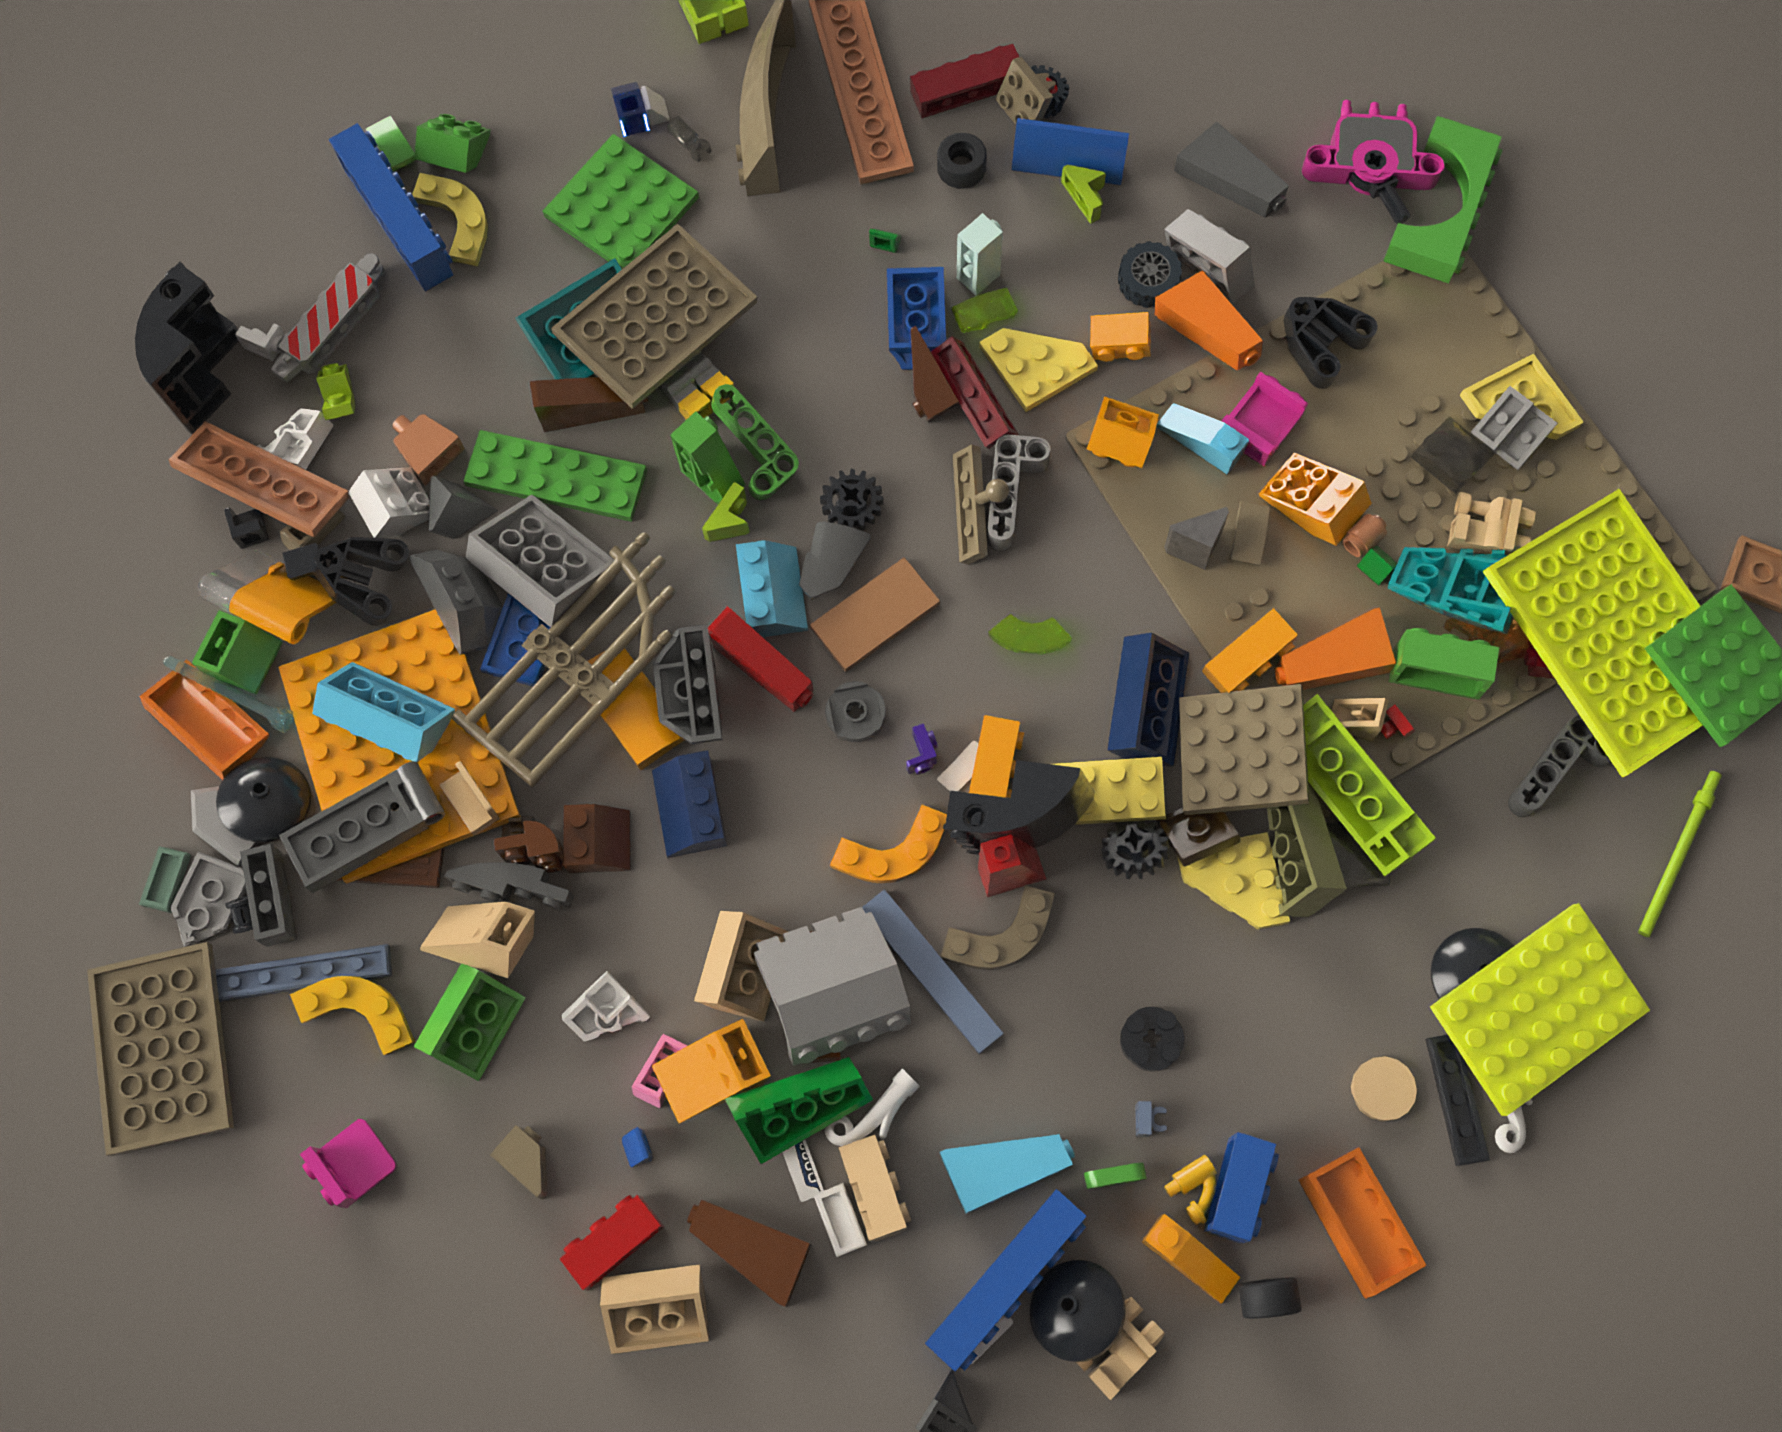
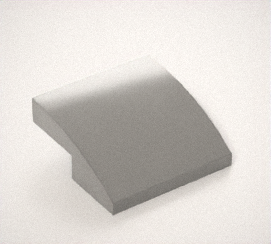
(1514, 428)

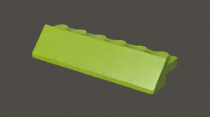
(1360, 792)

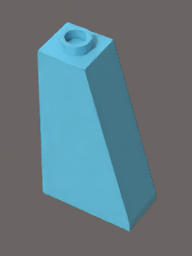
(1002, 1168)

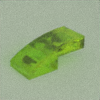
(985, 308)

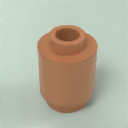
(1365, 535)

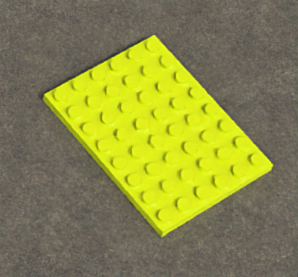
(1589, 607)

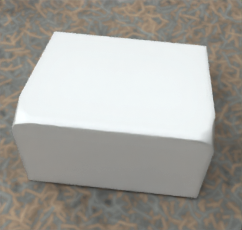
(654, 106)

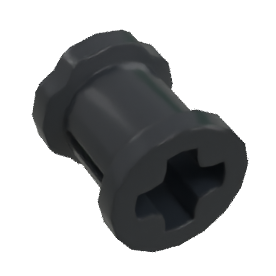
(235, 907)

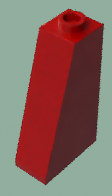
(760, 660)
(1008, 865)

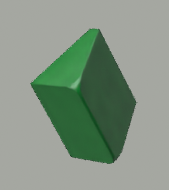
(884, 240)

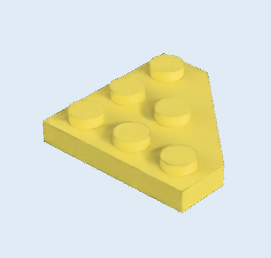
(1036, 364)
(1532, 382)
(1241, 880)

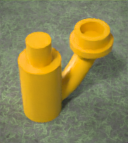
(1191, 1176)

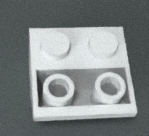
(390, 501)

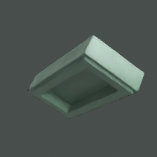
(164, 879)

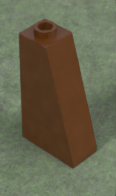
(578, 403)
(755, 1250)

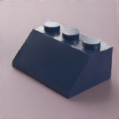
(689, 805)

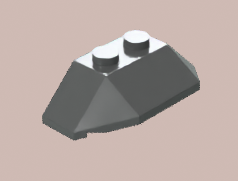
(460, 598)
(688, 686)

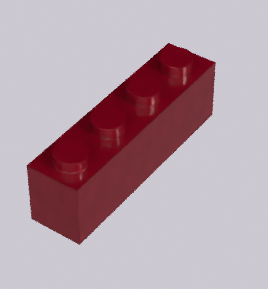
(961, 81)

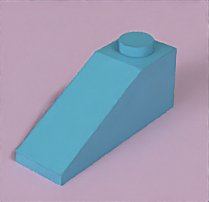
(1204, 436)

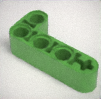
(749, 436)

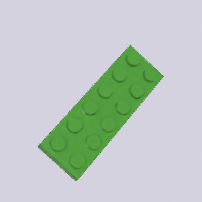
(555, 475)

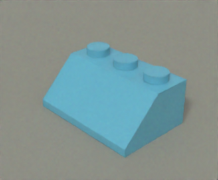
(771, 588)

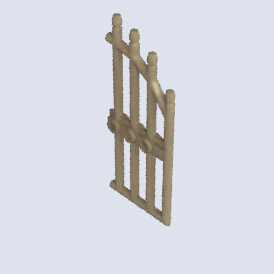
(572, 668)

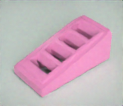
(638, 1088)

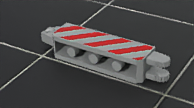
(329, 319)

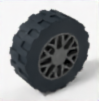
(1148, 272)

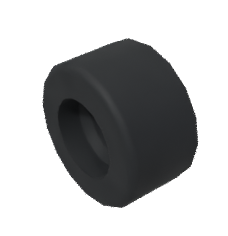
(961, 175)
(1269, 1298)

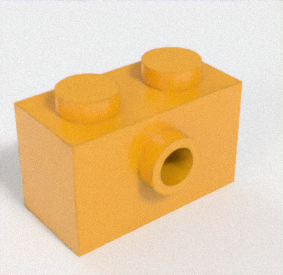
(1120, 336)

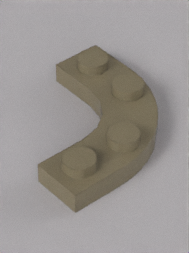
(1006, 947)

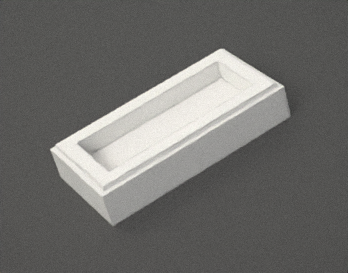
(840, 1220)

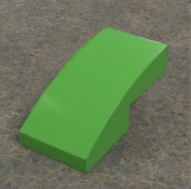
(392, 143)

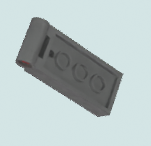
(362, 826)

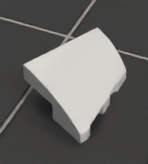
(300, 437)
(603, 1009)

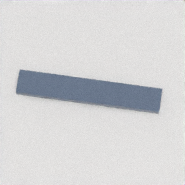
(301, 972)
(933, 973)

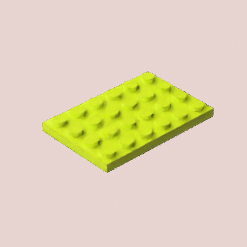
(1540, 1009)

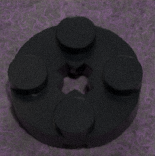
(1163, 1024)

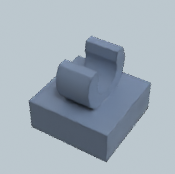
(1145, 1119)

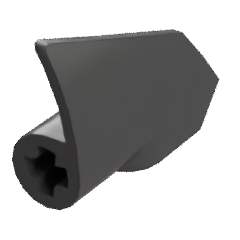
(831, 557)

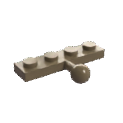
(970, 503)

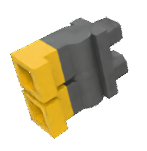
(694, 386)

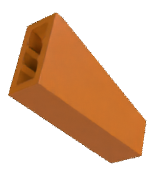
(1210, 320)
(1342, 655)

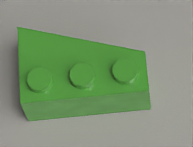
(705, 457)

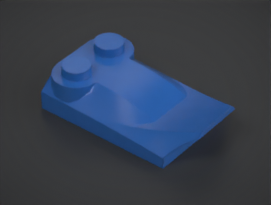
(919, 301)

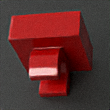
(1397, 722)

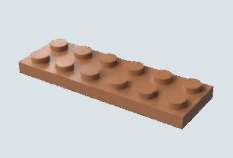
(259, 479)

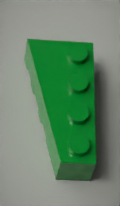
(797, 1106)

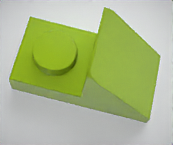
(1083, 188)
(723, 521)

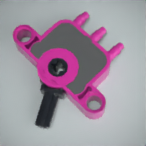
(1375, 157)

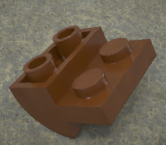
(535, 844)

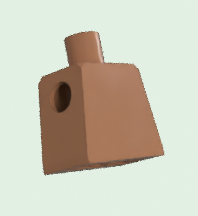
(426, 445)

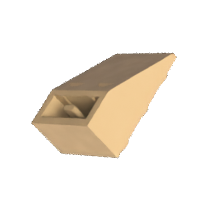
(483, 936)

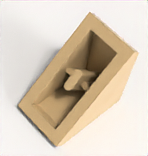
(1361, 716)

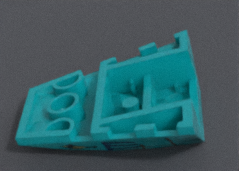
(1452, 585)

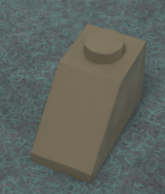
(524, 1159)

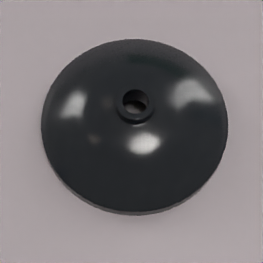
(266, 814)
(1462, 956)
(1091, 1323)

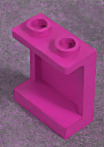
(1266, 416)

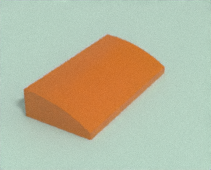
(204, 722)
(1362, 1223)

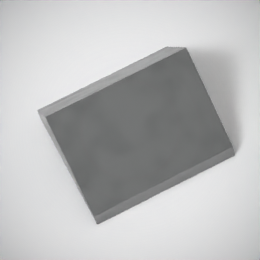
(1196, 537)

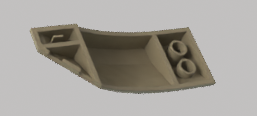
(760, 100)

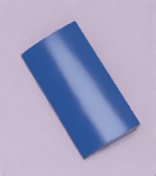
(1050, 146)

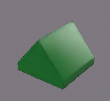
(1377, 565)

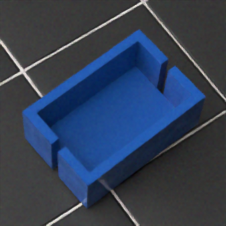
(1241, 1188)

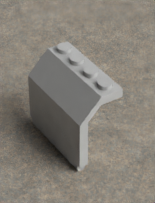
(833, 985)

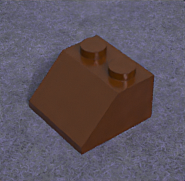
(596, 839)

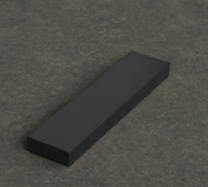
(1457, 1101)

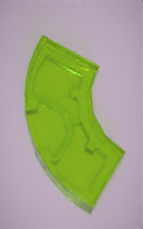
(1029, 637)

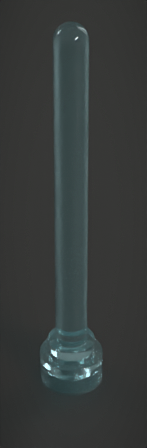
(280, 718)

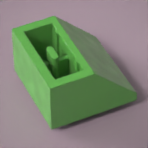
(451, 143)
(237, 652)

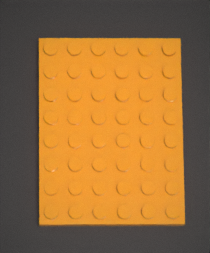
(340, 764)

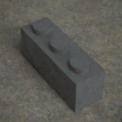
(268, 895)

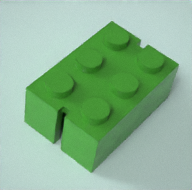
(1444, 663)

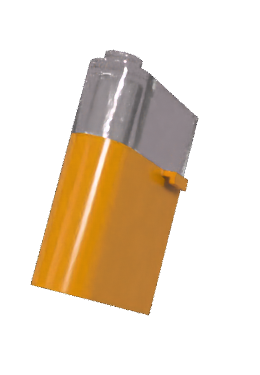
(263, 595)

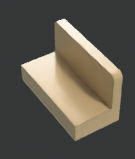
(469, 800)

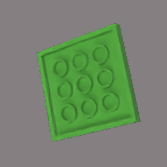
(620, 202)
(1722, 665)

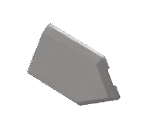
(210, 828)
(202, 898)

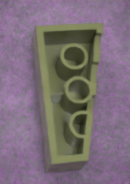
(1305, 858)

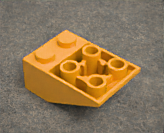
(1317, 497)
(711, 1071)

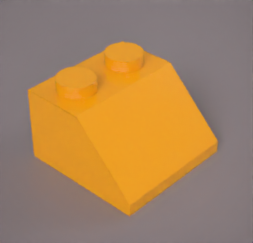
(1123, 432)

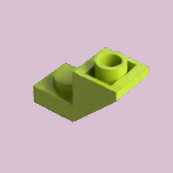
(336, 391)

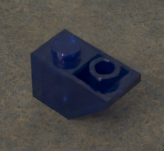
(630, 109)

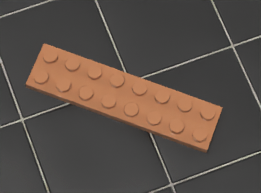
(861, 89)

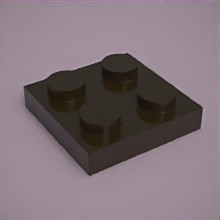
(1198, 834)

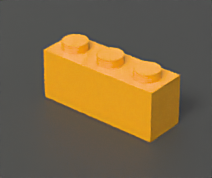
(1251, 653)
(995, 756)

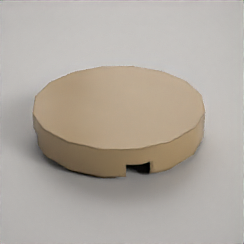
(1383, 1088)

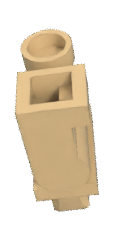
(1496, 531)
(1126, 1354)

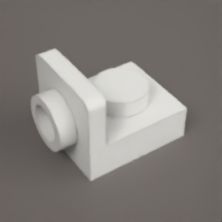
(259, 342)

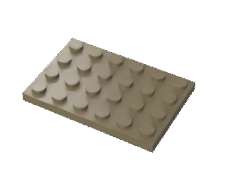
(654, 315)
(159, 1049)

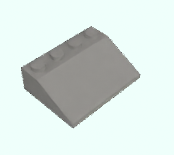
(537, 558)

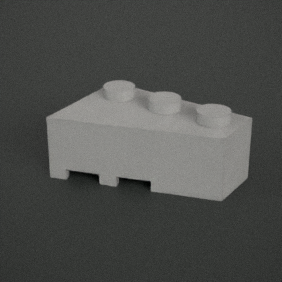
(1213, 251)

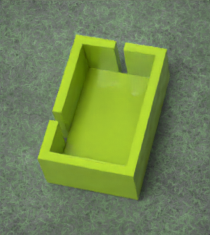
(713, 16)

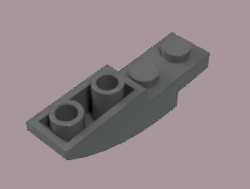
(500, 878)

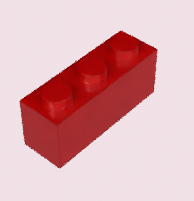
(610, 1241)

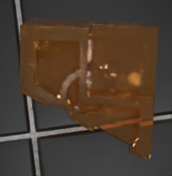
(1510, 646)

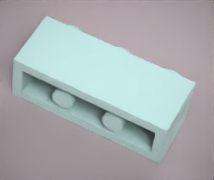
(979, 254)

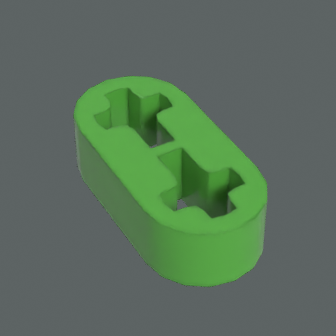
(1115, 1175)

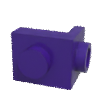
(926, 744)

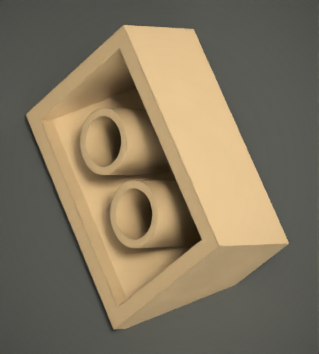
(730, 973)
(654, 1309)

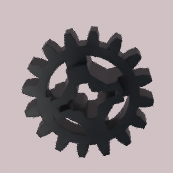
(852, 488)
(1120, 853)

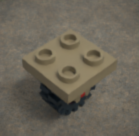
(1031, 91)

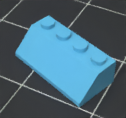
(382, 711)

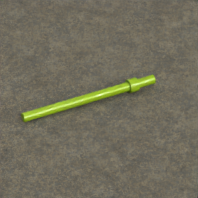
(1702, 802)

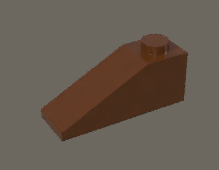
(930, 386)

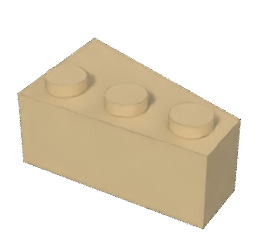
(874, 1188)

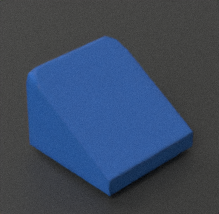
(637, 1147)

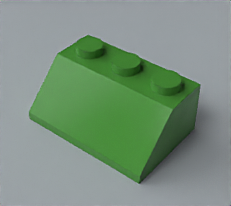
(470, 1021)

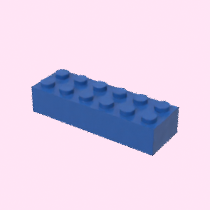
(393, 206)
(1005, 1280)

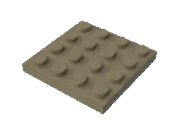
(1243, 750)

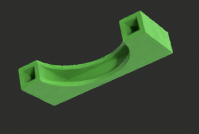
(1438, 247)

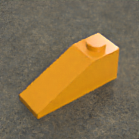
(1190, 1258)

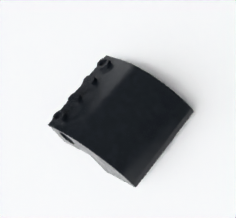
(173, 346)
(1041, 807)

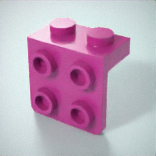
(349, 1164)

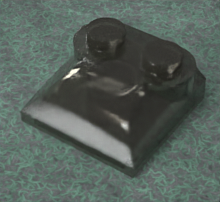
(1452, 455)

